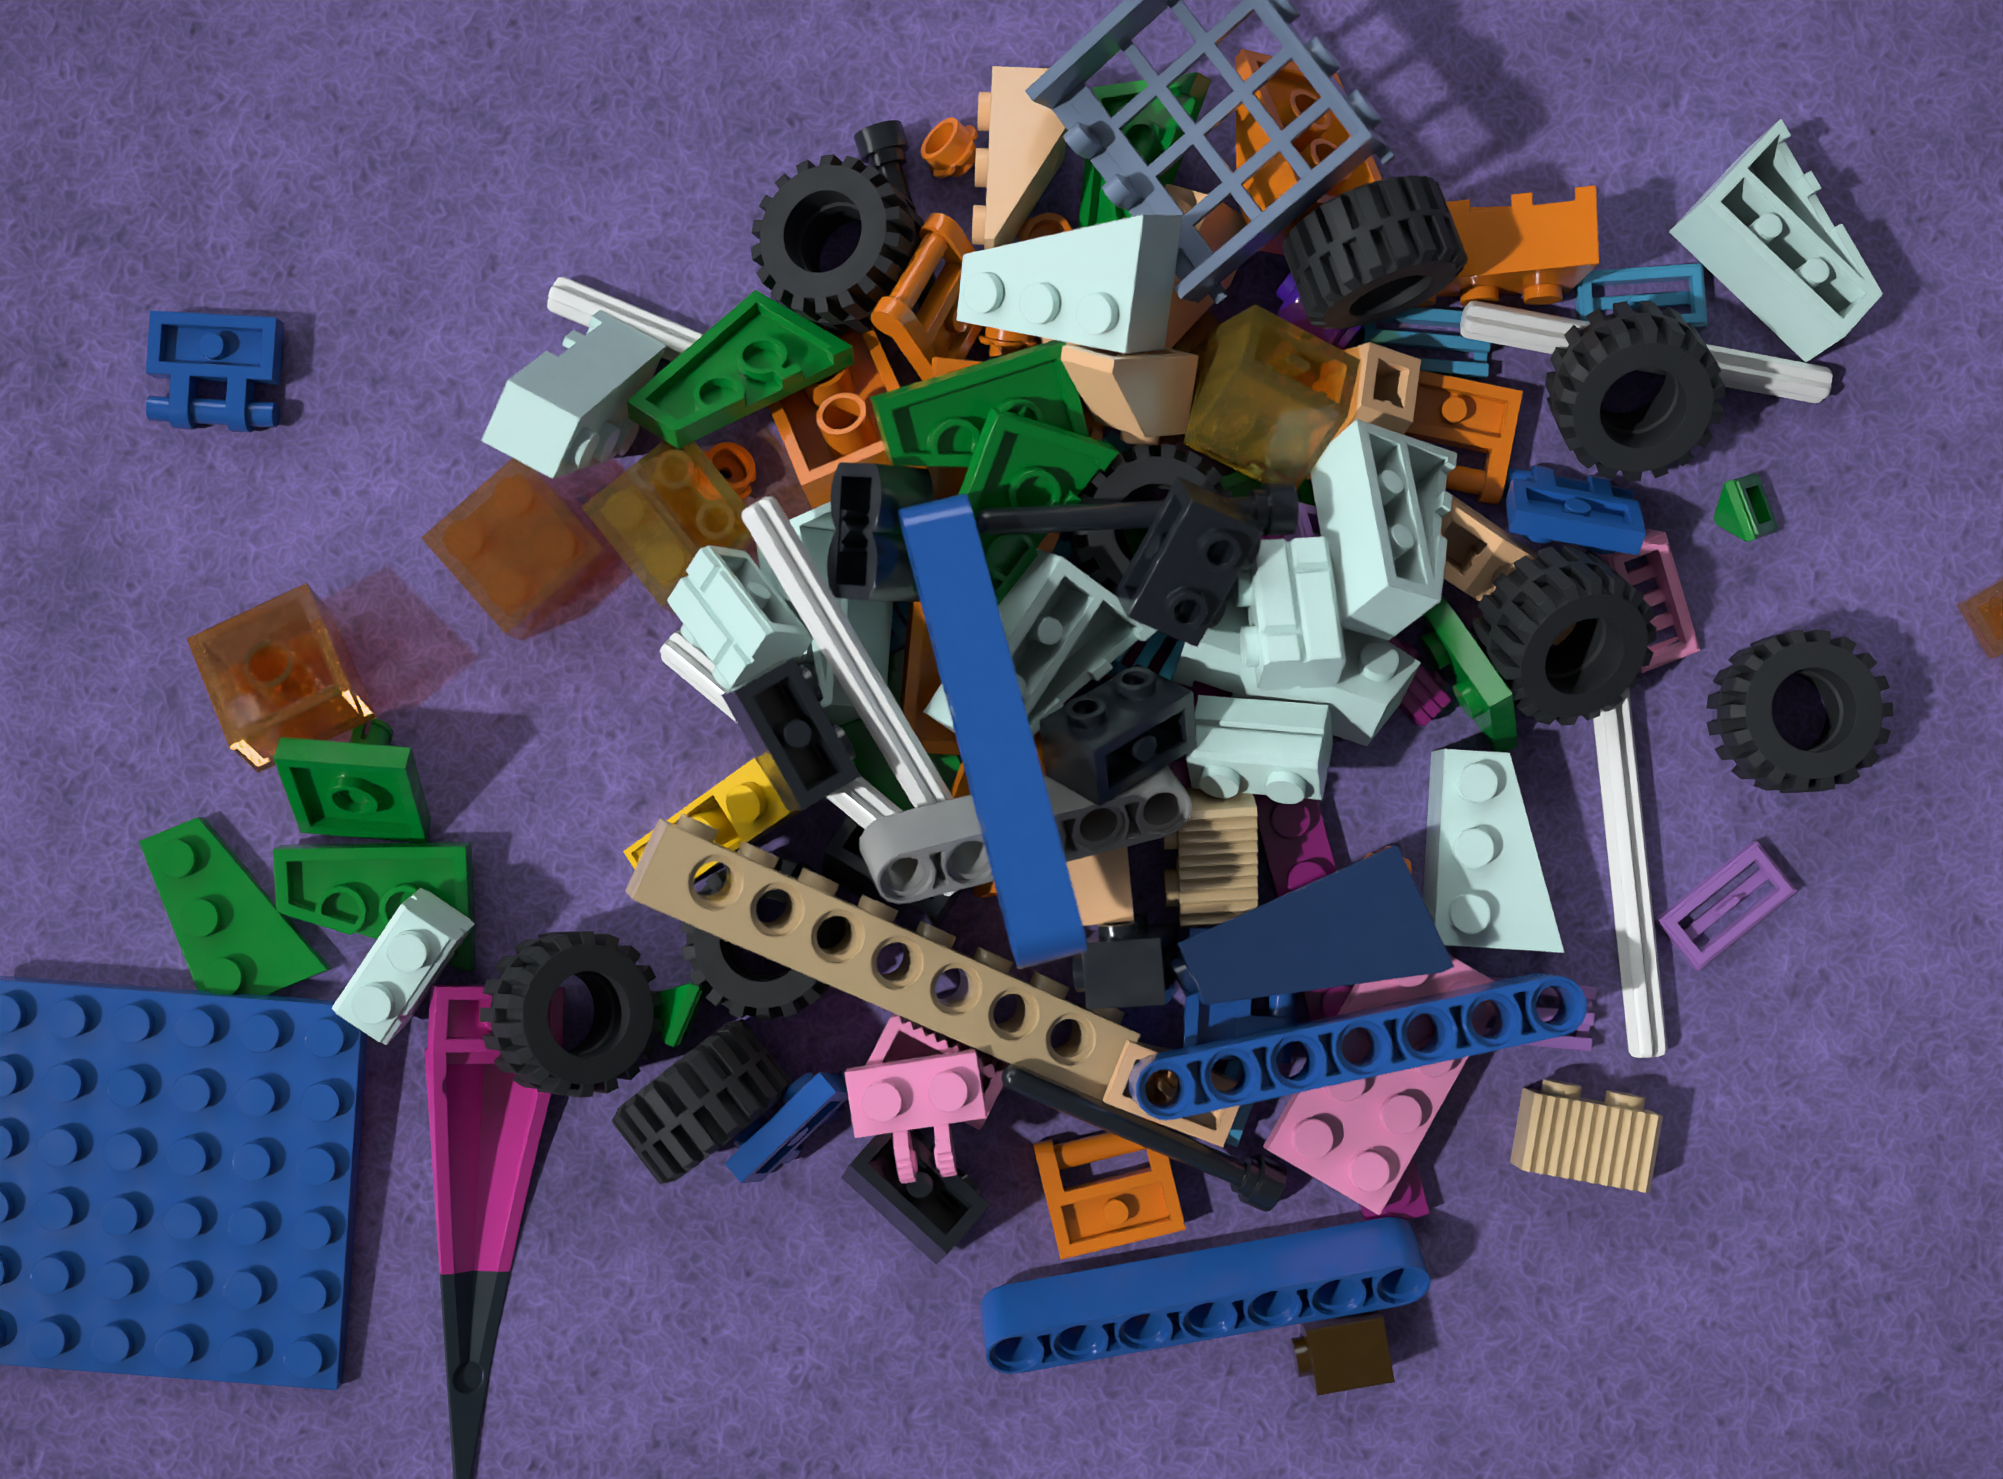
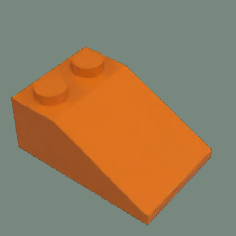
(1286, 99)
(836, 418)

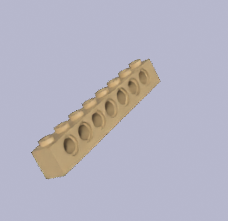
(667, 884)

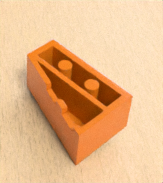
(1524, 248)

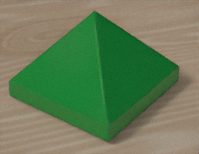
(1745, 509)
(678, 1011)

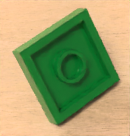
(354, 786)

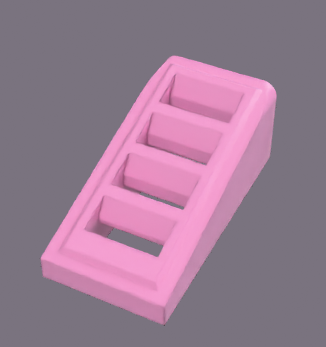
(1669, 591)

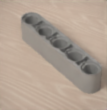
(943, 848)

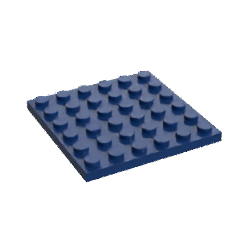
(177, 1182)

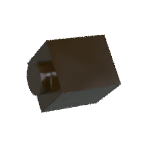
(1343, 1353)

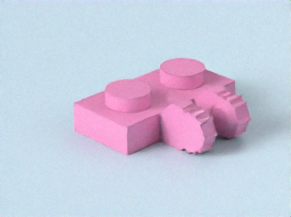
(916, 1096)

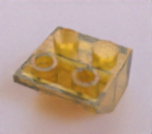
(1269, 397)
(666, 512)

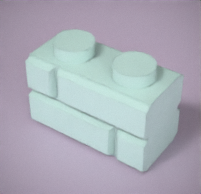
(736, 615)
(1291, 615)
(1261, 748)
(402, 966)

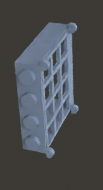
(1136, 185)

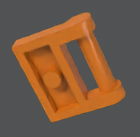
(934, 327)
(1469, 418)
(1111, 1208)

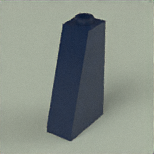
(1327, 934)

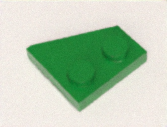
(1475, 680)

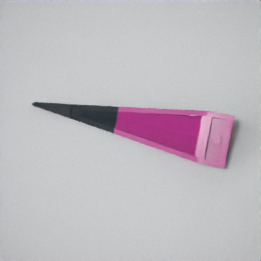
(482, 1166)

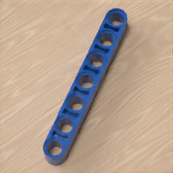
(992, 731)
(1388, 1052)
(1202, 1295)

